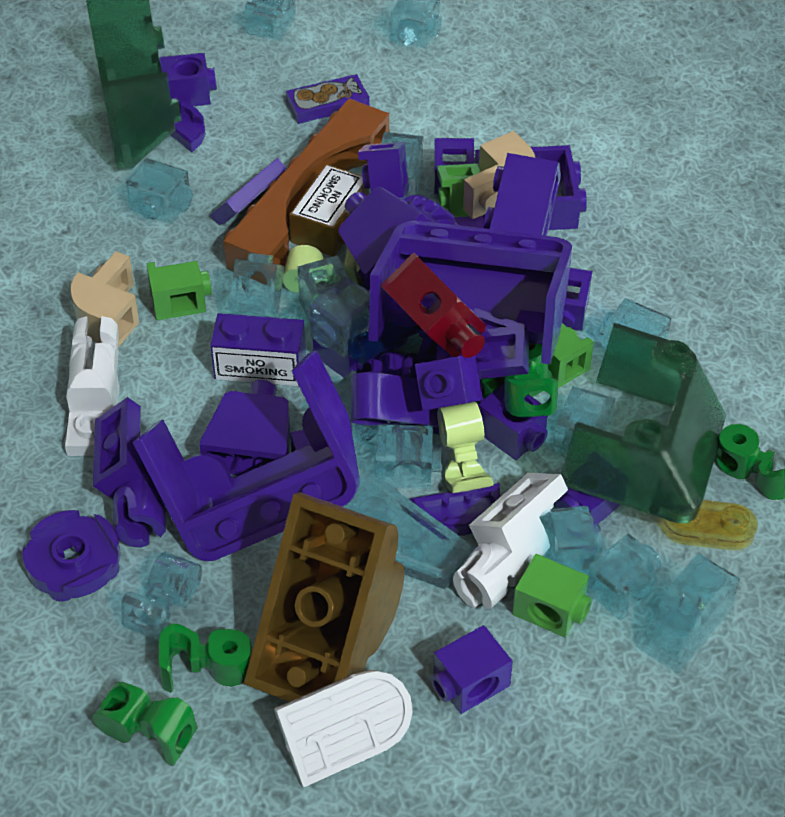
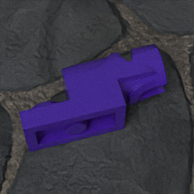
(123, 476)

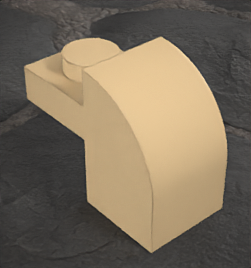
(479, 187)
(107, 296)

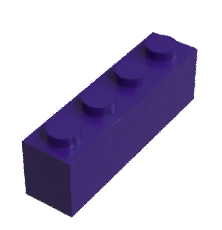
(524, 196)

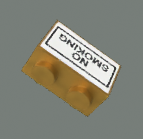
(322, 210)

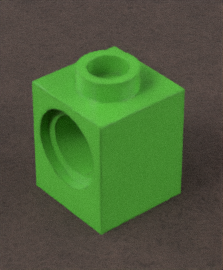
(552, 596)

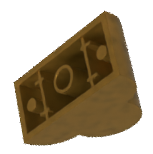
(326, 599)

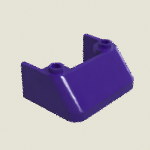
(487, 269)
(229, 513)

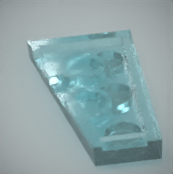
(424, 544)

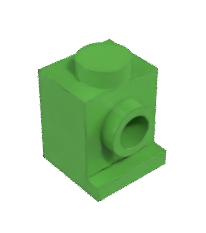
(452, 186)
(178, 289)
(571, 356)

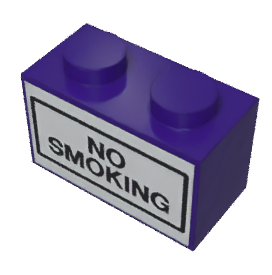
(257, 348)

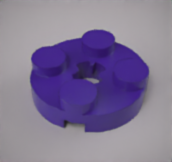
(74, 577)

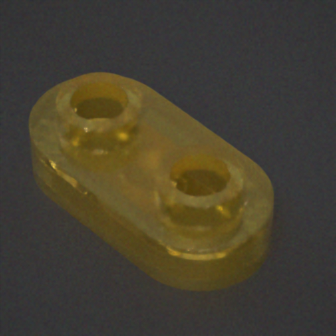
(713, 529)

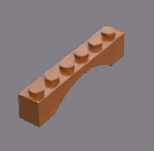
(337, 144)

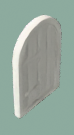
(344, 723)

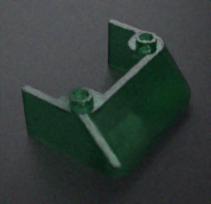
(132, 78)
(652, 464)

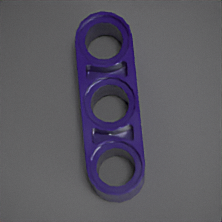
(388, 401)

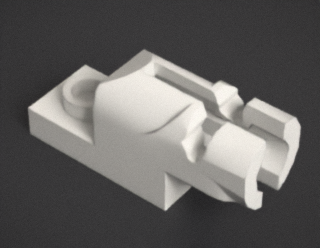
(91, 383)
(508, 539)

